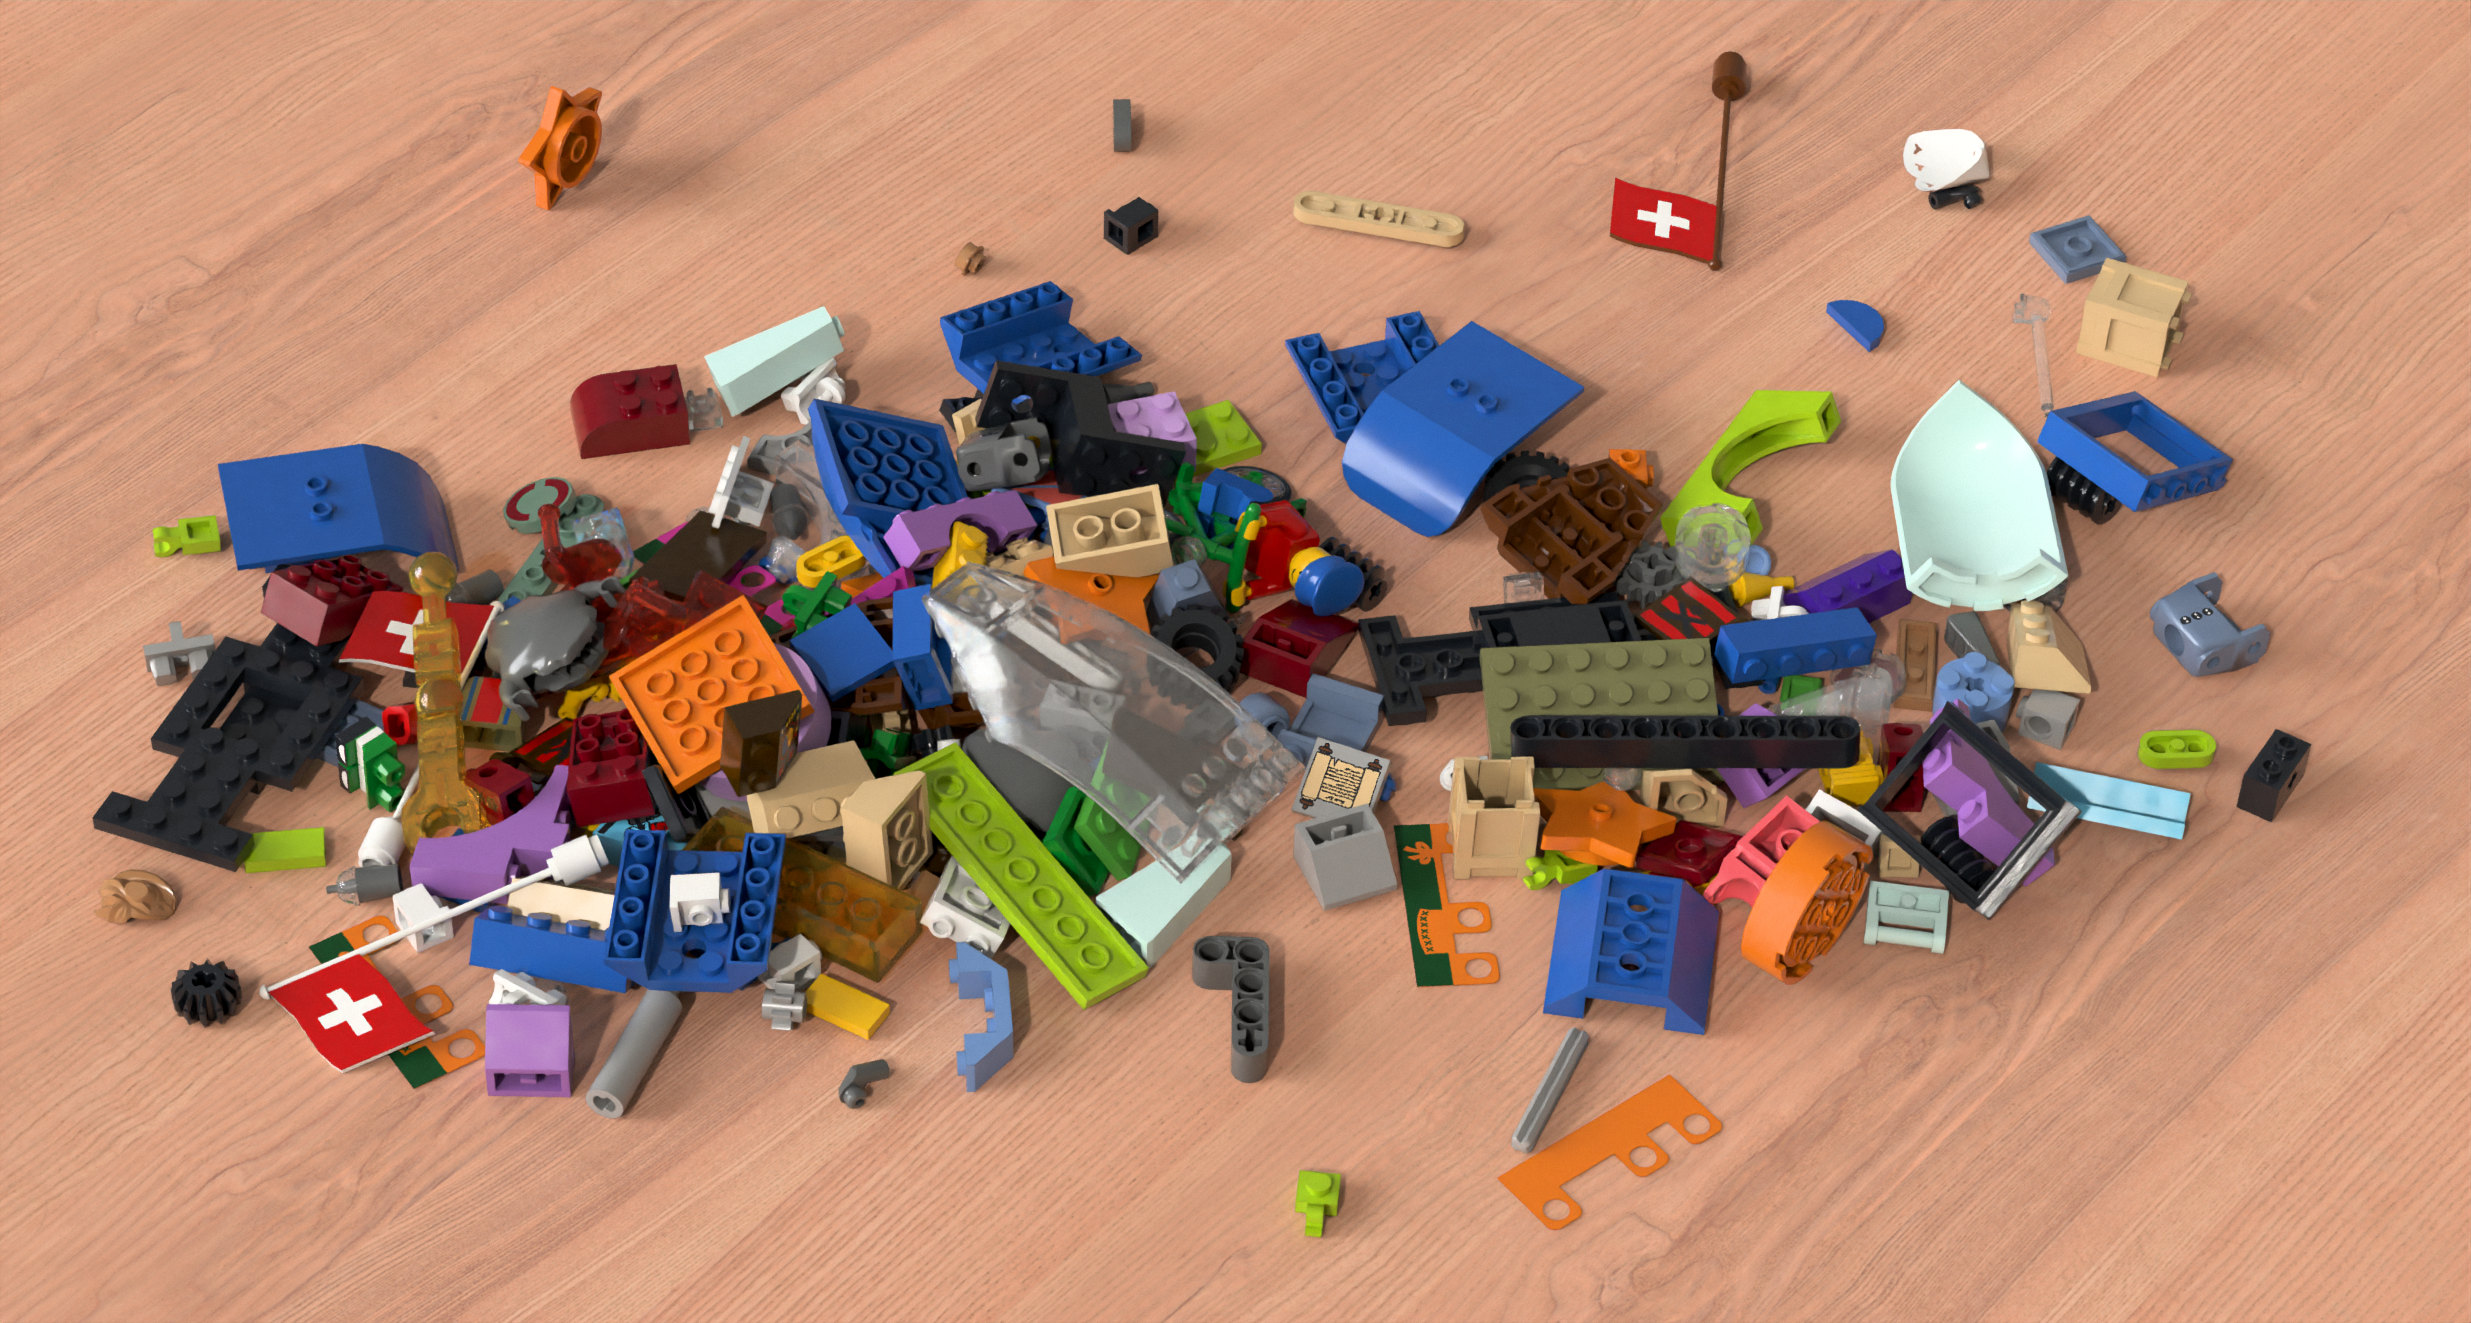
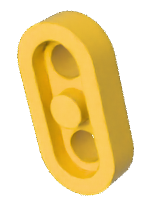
(836, 556)

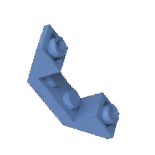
(983, 978)

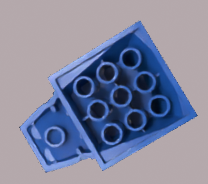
(877, 469)

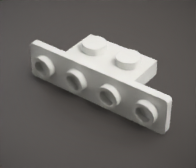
(739, 493)

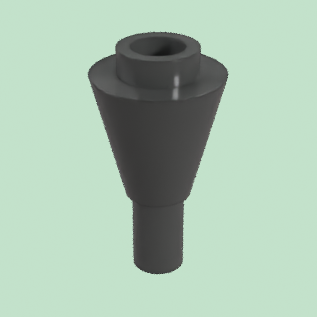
(1121, 392)

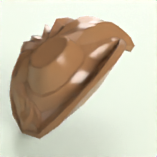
(136, 896)

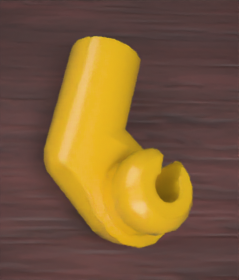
(577, 695)

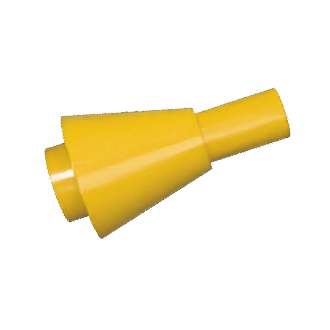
(1756, 586)

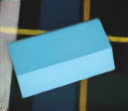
(2117, 800)

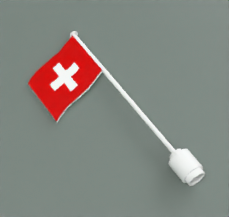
(386, 639)
(353, 1008)

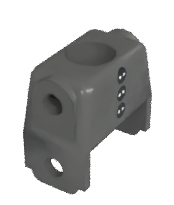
(1004, 455)

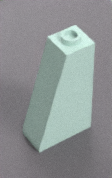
(774, 358)
(1156, 909)

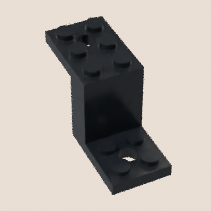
(1086, 450)

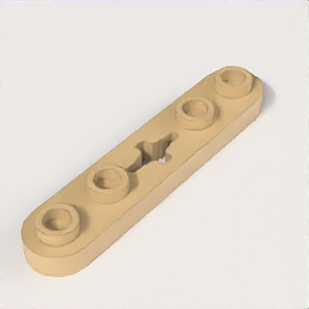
(1395, 222)

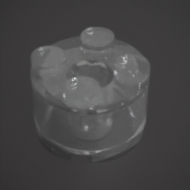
(1695, 548)

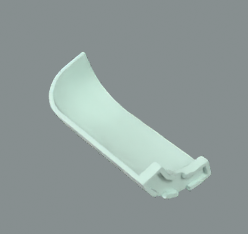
(1974, 508)

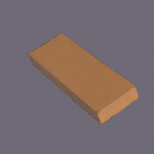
(1917, 652)

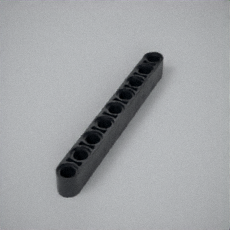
(1686, 741)

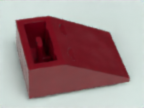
(323, 597)
(1292, 645)
(607, 769)

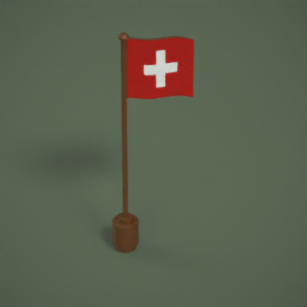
(1673, 220)

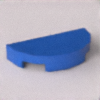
(1859, 321)

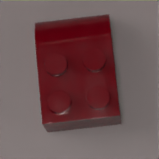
(630, 412)

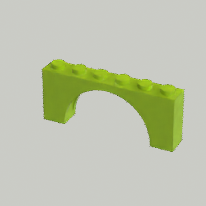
(1763, 426)

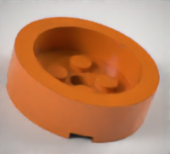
(1806, 902)

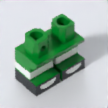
(370, 763)

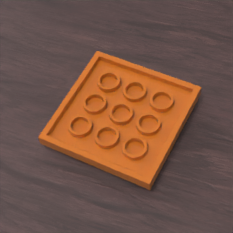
(687, 681)

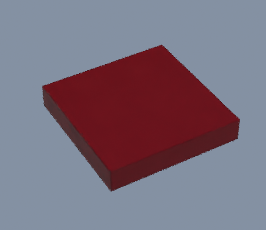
(1688, 853)

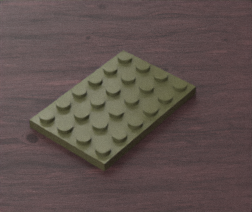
(1595, 681)

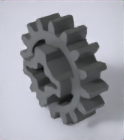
(1648, 574)

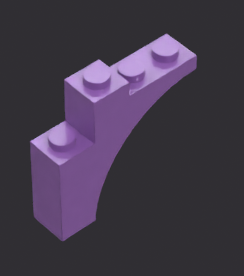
(1985, 810)
(490, 858)

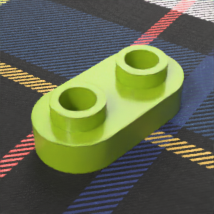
(2176, 749)

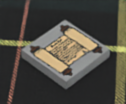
(1340, 780)

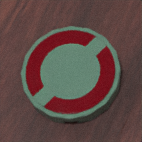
(523, 505)

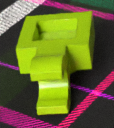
(193, 535)
(1556, 866)
(1317, 1197)

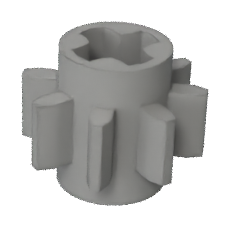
(784, 1005)

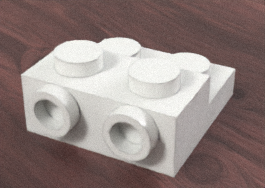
(964, 912)

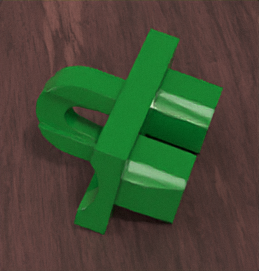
(823, 598)
(890, 748)

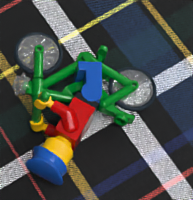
(1248, 523)

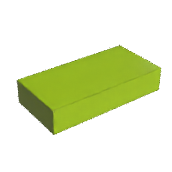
(287, 850)

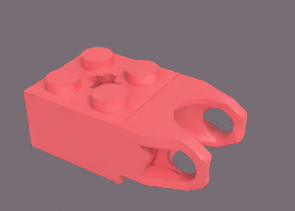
(1758, 853)

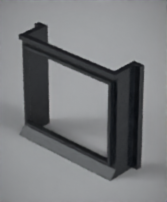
(2023, 858)

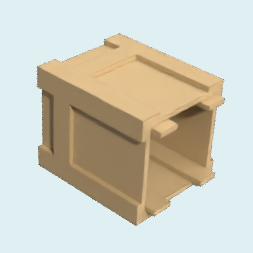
(2132, 317)
(1493, 817)

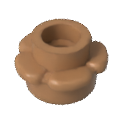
(970, 258)

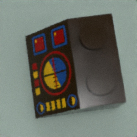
(760, 741)

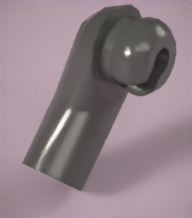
(858, 1076)

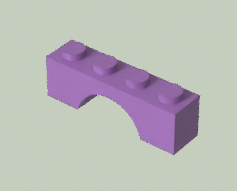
(923, 536)

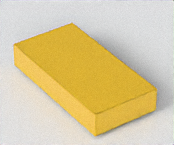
(846, 1006)

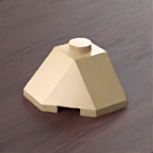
(1684, 796)

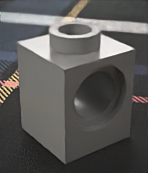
(2047, 717)

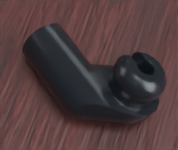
(1945, 197)

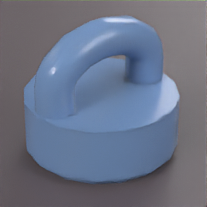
(1759, 561)

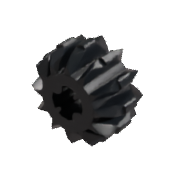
(206, 993)

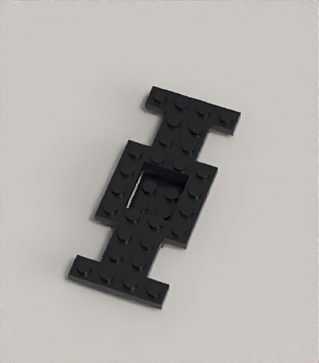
(1451, 662)
(269, 738)

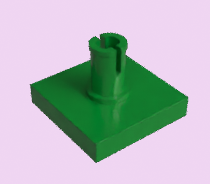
(1071, 849)

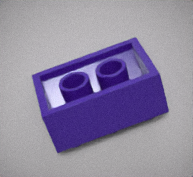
(1869, 582)

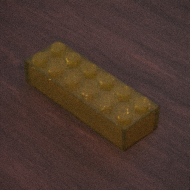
(826, 901)

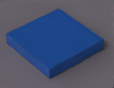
(843, 652)

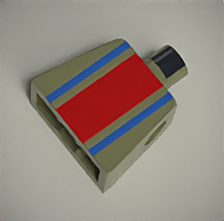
(486, 719)

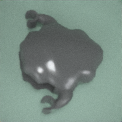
(548, 643)
(1022, 781)

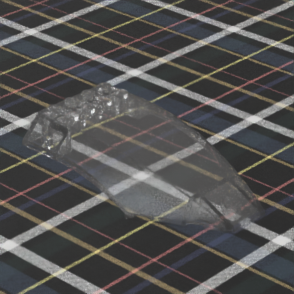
(1110, 712)

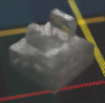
(703, 411)
(1523, 587)

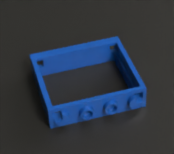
(2071, 436)

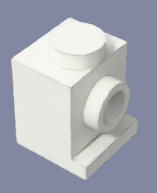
(698, 900)
(415, 906)
(793, 962)

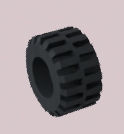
(1208, 633)

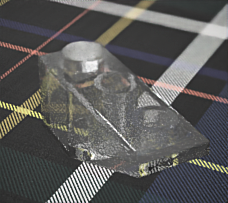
(1855, 697)

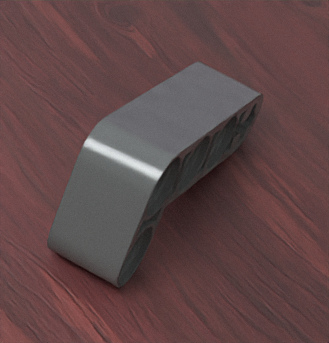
(1243, 967)

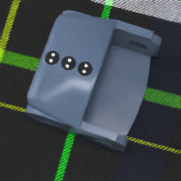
(2203, 635)

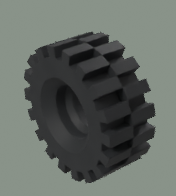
(1522, 471)

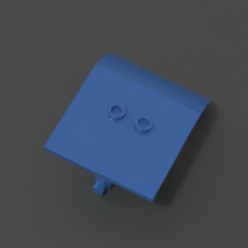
(1447, 425)
(332, 506)

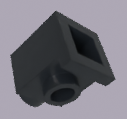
(1131, 225)

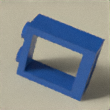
(919, 652)

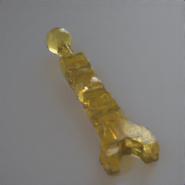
(439, 702)

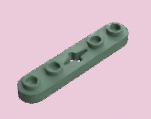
(530, 578)

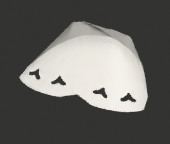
(1946, 158)

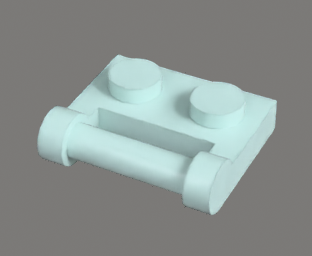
(1908, 907)

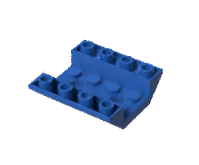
(1028, 330)
(1336, 377)
(641, 928)
(1667, 942)

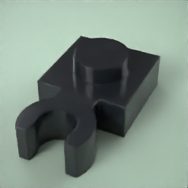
(927, 740)

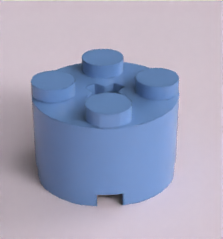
(1979, 685)

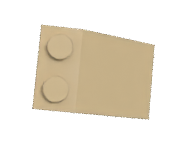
(1112, 533)

